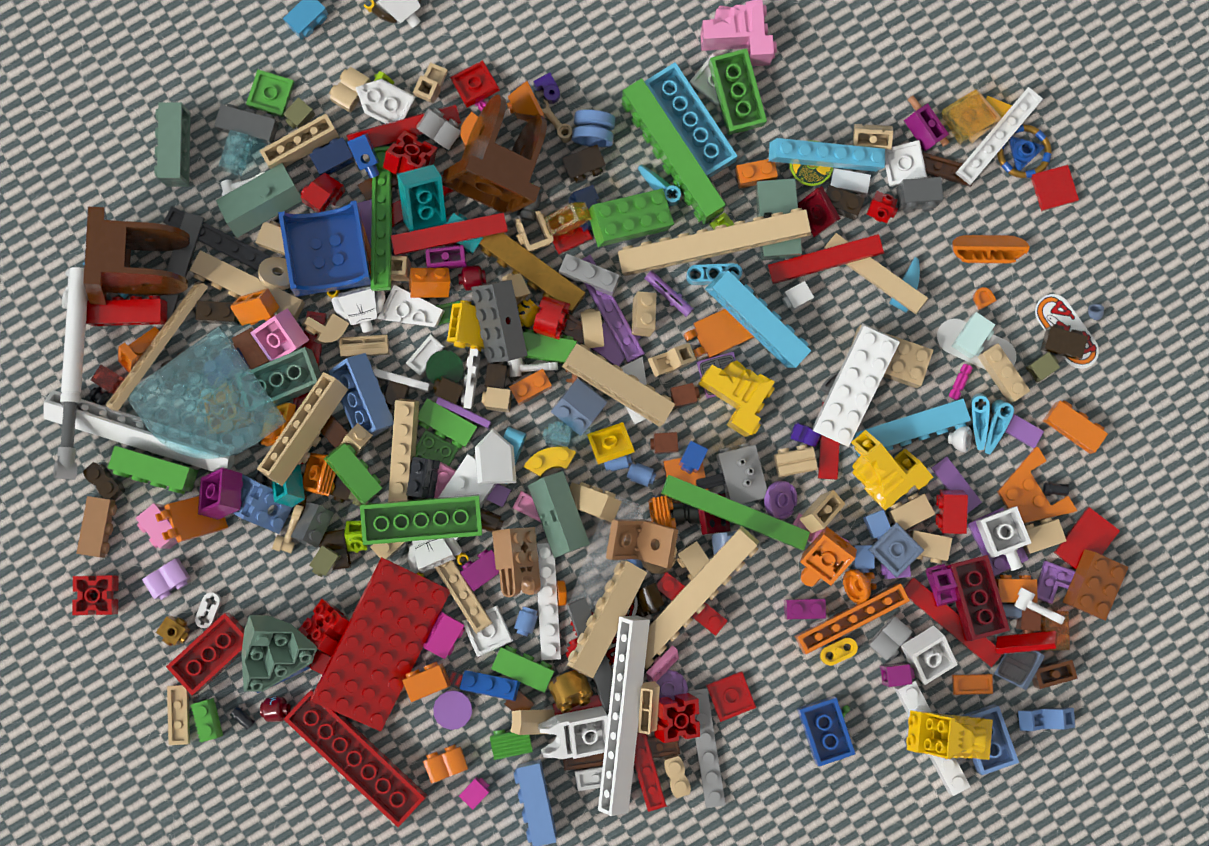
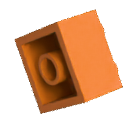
(427, 682)

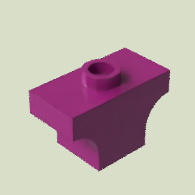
(942, 584)

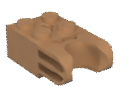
(517, 560)

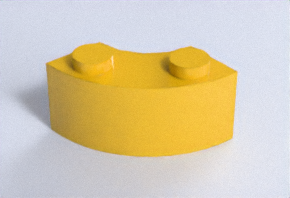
(550, 458)

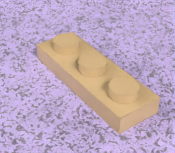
(178, 715)

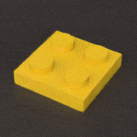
(610, 443)

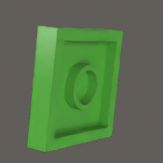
(270, 93)

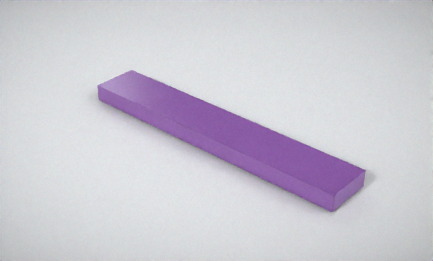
(608, 306)

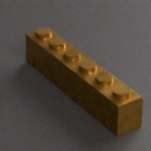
(532, 269)

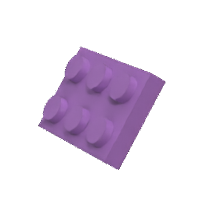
(1000, 563)

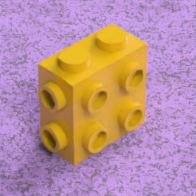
(464, 326)

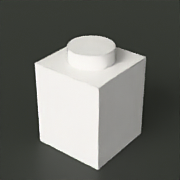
(797, 296)

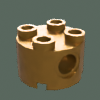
(570, 691)

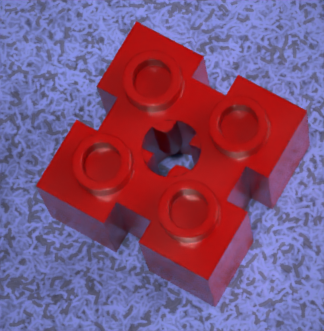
(409, 154)
(87, 586)
(325, 627)
(678, 718)

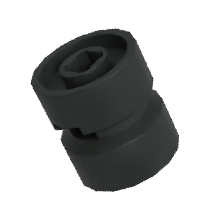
(684, 512)

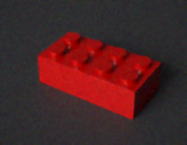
(208, 654)

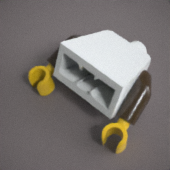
(396, 10)

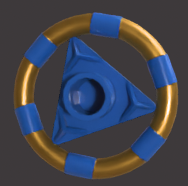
(1024, 151)

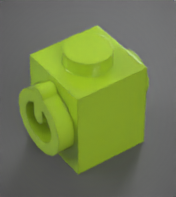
(354, 538)

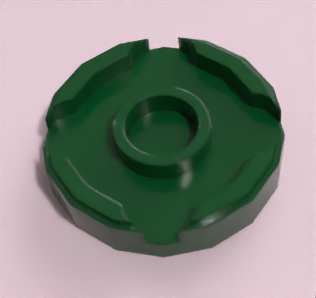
(445, 364)

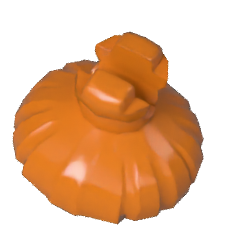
(858, 585)

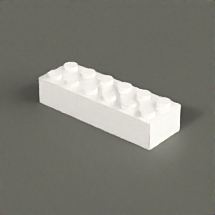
(855, 385)

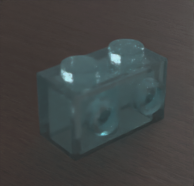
(236, 153)
(557, 435)

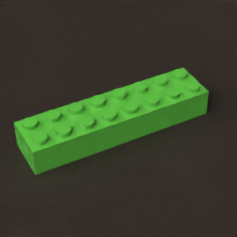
(672, 151)

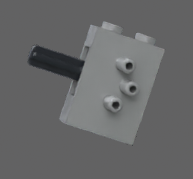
(739, 474)

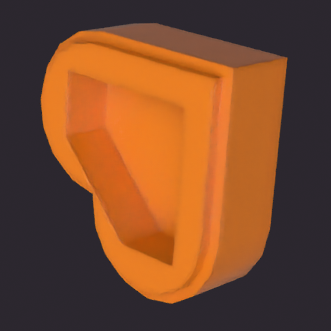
(561, 593)

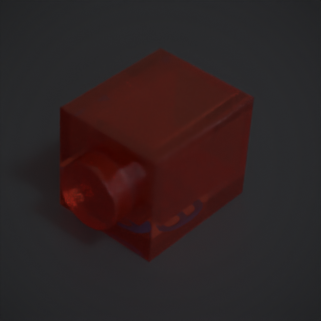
(107, 379)

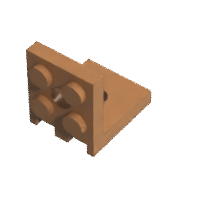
(641, 541)

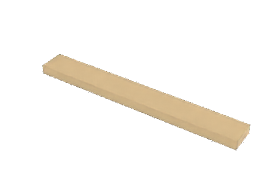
(156, 346)

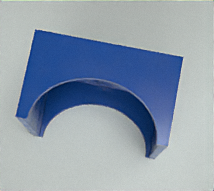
(325, 250)

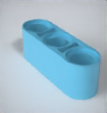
(704, 270)

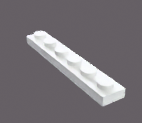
(999, 136)
(548, 605)

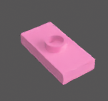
(662, 664)

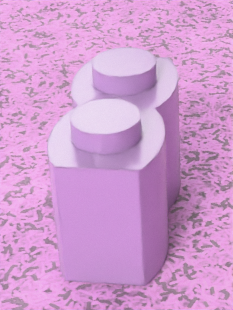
(166, 579)

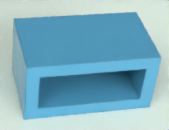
(306, 17)

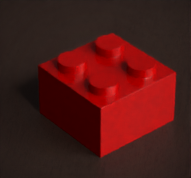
(952, 511)

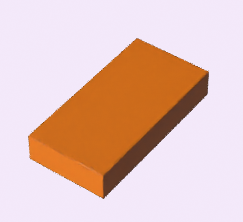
(972, 684)

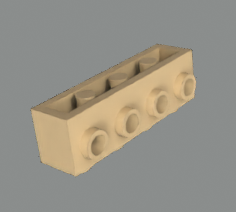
(299, 142)

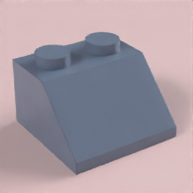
(579, 406)

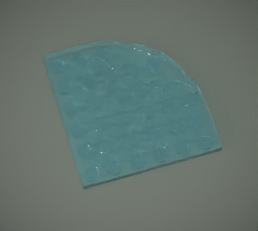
(206, 401)

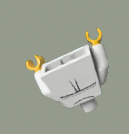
(358, 306)
(432, 553)

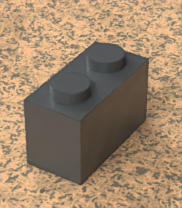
(312, 525)

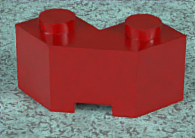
(322, 192)

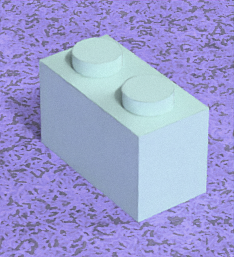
(973, 335)

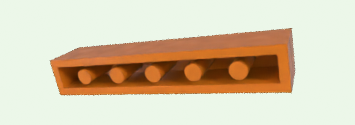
(852, 618)

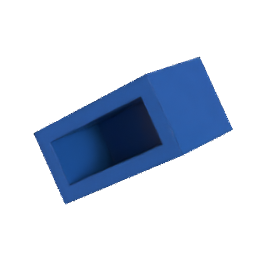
(692, 457)

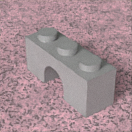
(583, 271)

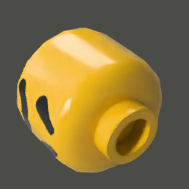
(527, 312)

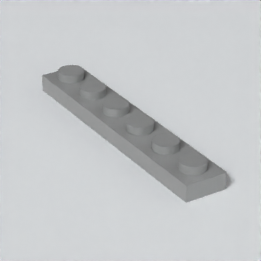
(707, 753)

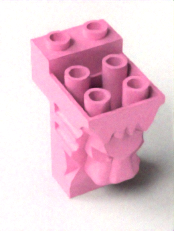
(739, 29)

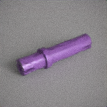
(652, 278)

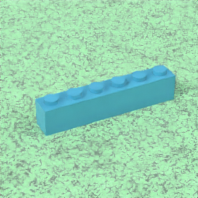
(826, 154)
(920, 425)

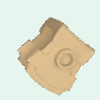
(522, 238)

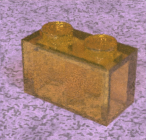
(567, 218)

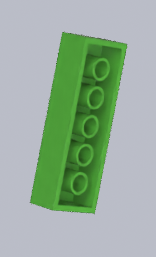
(421, 519)

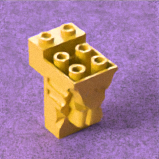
(742, 391)
(886, 476)
(949, 735)

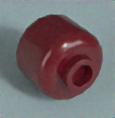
(472, 276)
(274, 709)

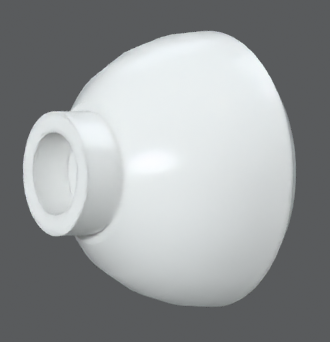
(961, 439)

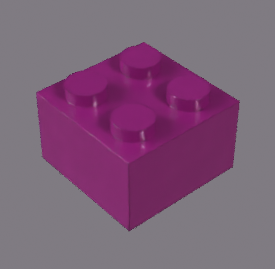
(220, 493)

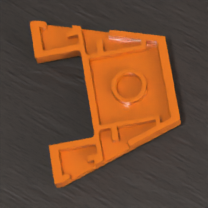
(1025, 493)

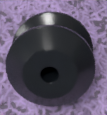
(97, 395)

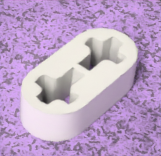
(203, 609)

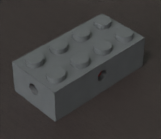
(499, 321)

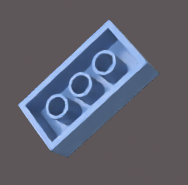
(364, 398)
(536, 801)

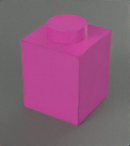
(475, 792)

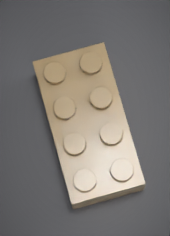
(908, 363)

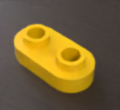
(838, 651)

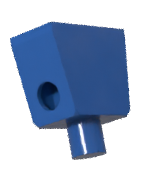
(361, 146)

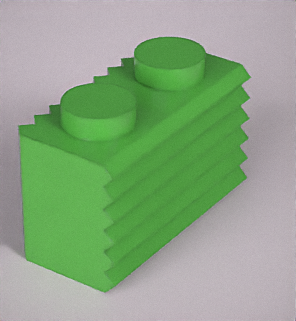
(207, 720)
(509, 744)

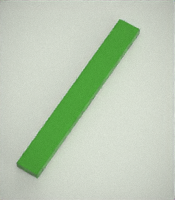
(381, 226)
(735, 512)

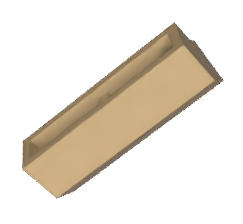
(358, 345)
(648, 707)

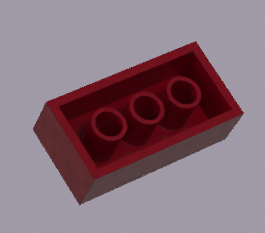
(978, 599)

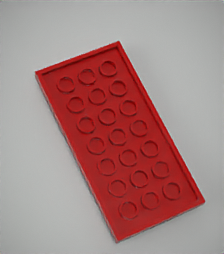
(380, 644)

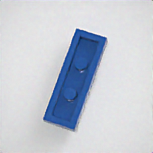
(489, 685)

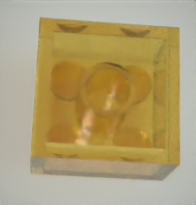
(968, 117)

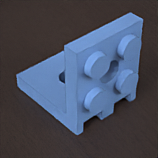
(255, 503)

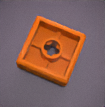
(318, 475)
(660, 511)

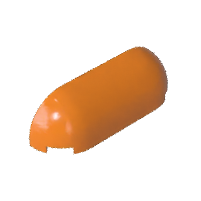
(989, 248)

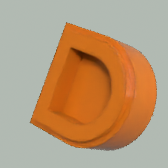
(983, 297)

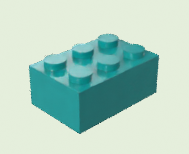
(422, 198)

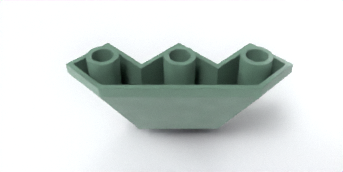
(272, 652)

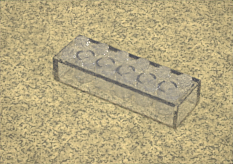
(597, 568)

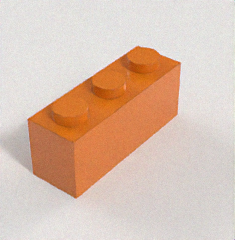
(1075, 426)

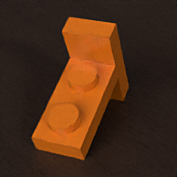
(130, 354)

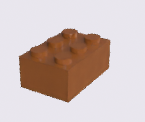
(1095, 584)

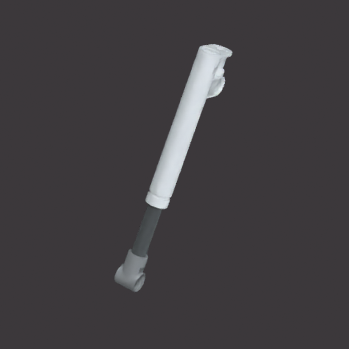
(75, 301)

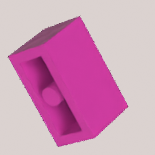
(444, 635)

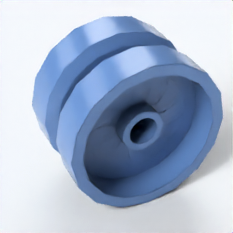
(593, 128)

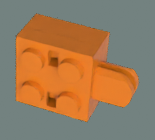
(825, 557)

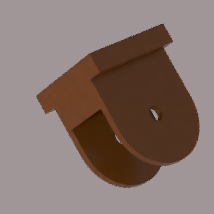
(495, 173)
(109, 257)

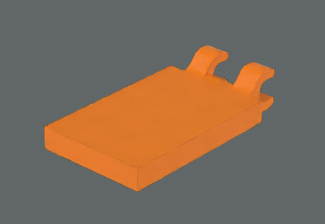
(717, 334)
(186, 522)

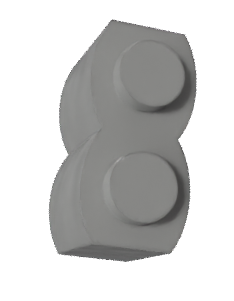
(439, 128)
(890, 638)

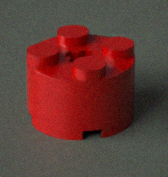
(551, 317)

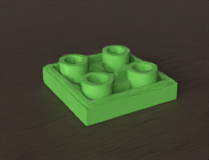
(435, 448)

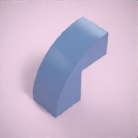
(1046, 719)

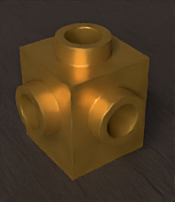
(167, 629)

